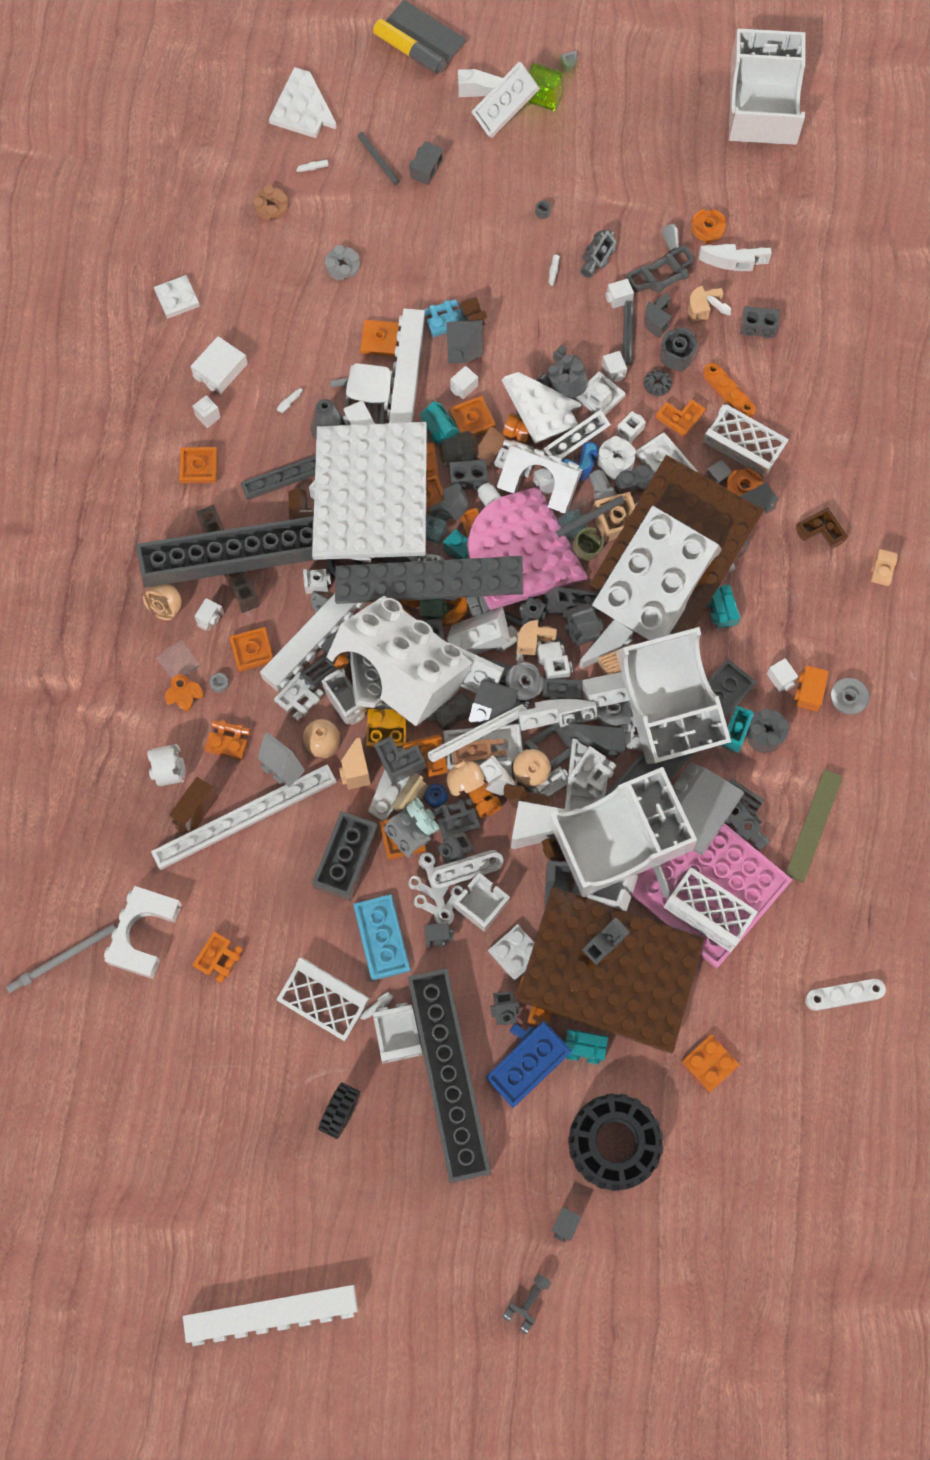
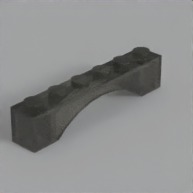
(238, 582)

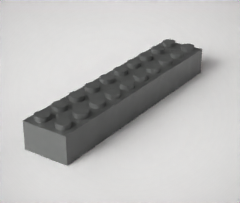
(225, 551)
(449, 1076)

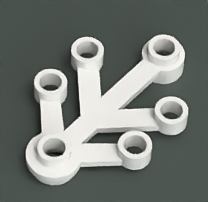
(434, 893)

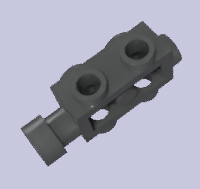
(598, 252)
(745, 817)

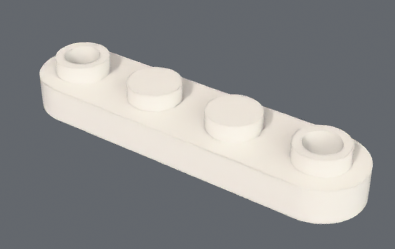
(465, 869)
(845, 994)

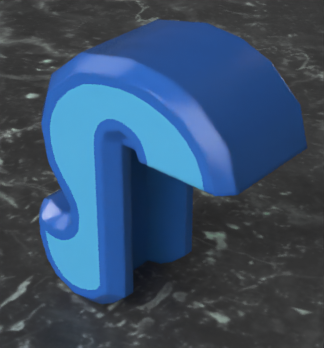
(587, 459)

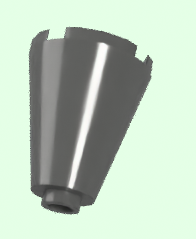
(325, 415)

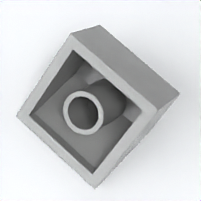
(279, 761)

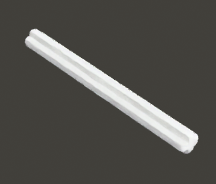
(475, 734)

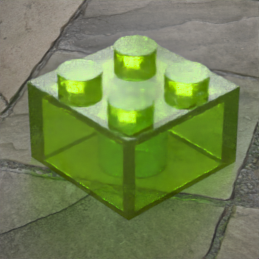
(550, 84)

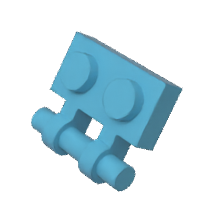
(437, 323)

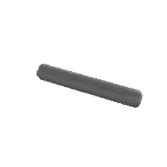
(628, 332)

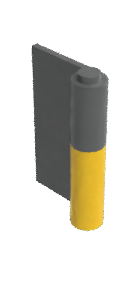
(419, 37)

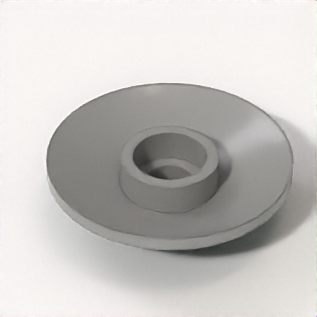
(854, 689)

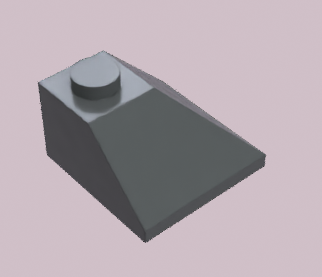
(464, 341)
(492, 701)

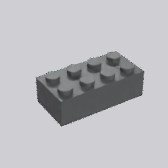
(345, 856)

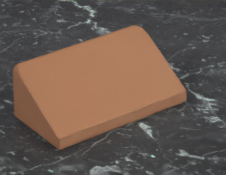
(490, 446)

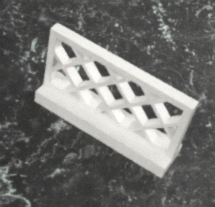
(735, 450)
(705, 924)
(332, 983)

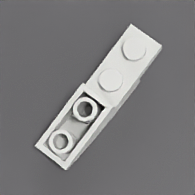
(727, 257)
(557, 711)

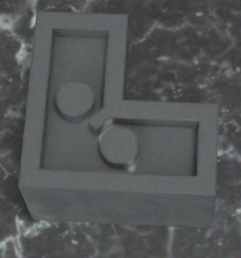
(399, 764)
(557, 876)

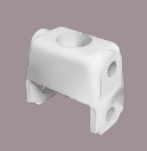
(369, 384)
(342, 697)

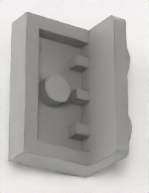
(406, 833)

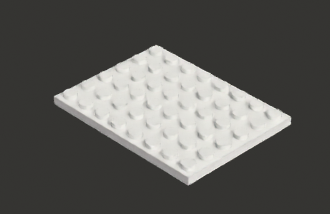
(370, 491)

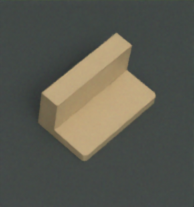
(413, 789)

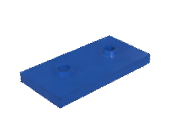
(528, 1064)

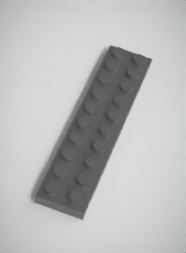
(429, 579)
(731, 686)

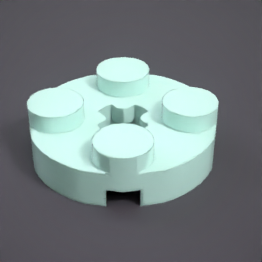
(423, 817)

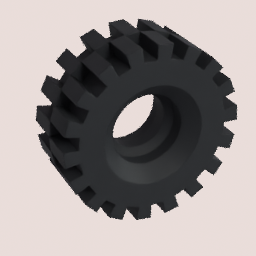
(339, 1110)

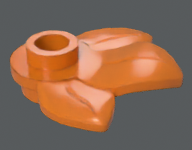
(342, 661)
(183, 695)

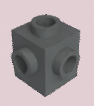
(538, 610)
(455, 847)
(505, 1008)

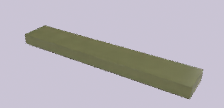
(813, 825)

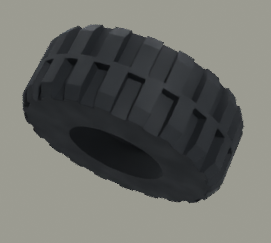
(647, 1137)

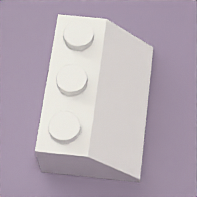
(481, 632)

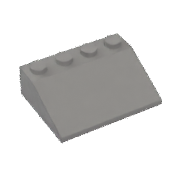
(706, 802)

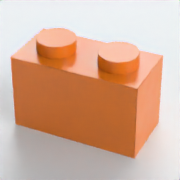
(811, 688)

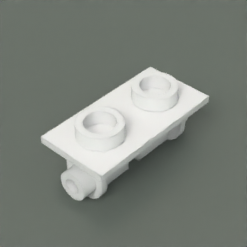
(555, 782)

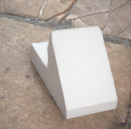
(495, 776)

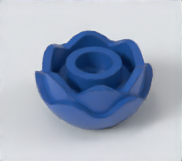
(435, 801)

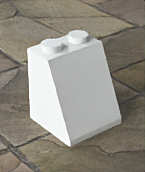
(532, 824)

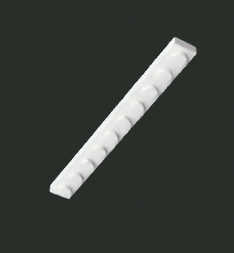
(243, 817)

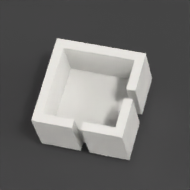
(616, 894)
(481, 904)

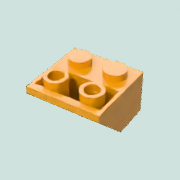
(384, 724)

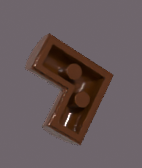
(298, 504)
(824, 523)
(517, 793)

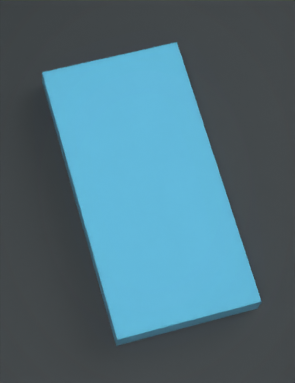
(381, 937)

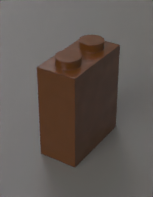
(193, 806)

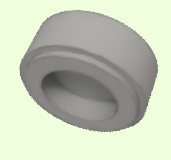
(219, 682)

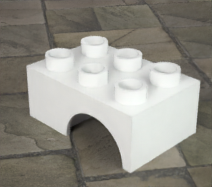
(766, 86)
(656, 575)
(413, 662)
(672, 697)
(624, 832)

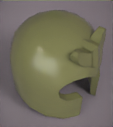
(587, 545)

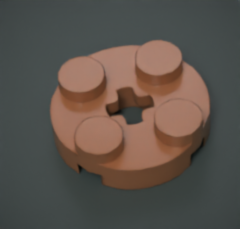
(268, 195)

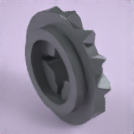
(657, 389)

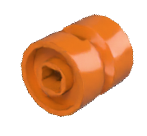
(515, 427)
(486, 801)

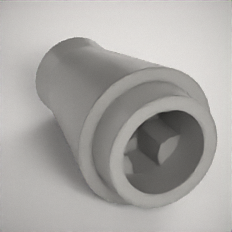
(671, 236)

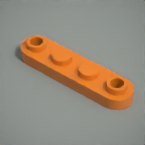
(728, 389)

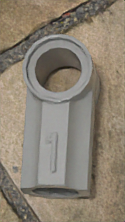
(601, 485)

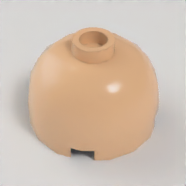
(163, 600)
(321, 738)
(531, 768)
(465, 777)

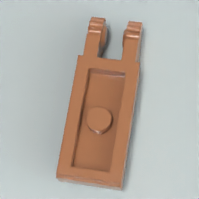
(478, 750)

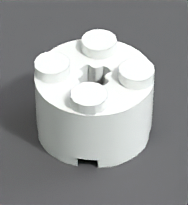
(615, 457)
(166, 765)

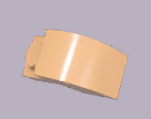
(699, 305)
(883, 567)
(530, 634)

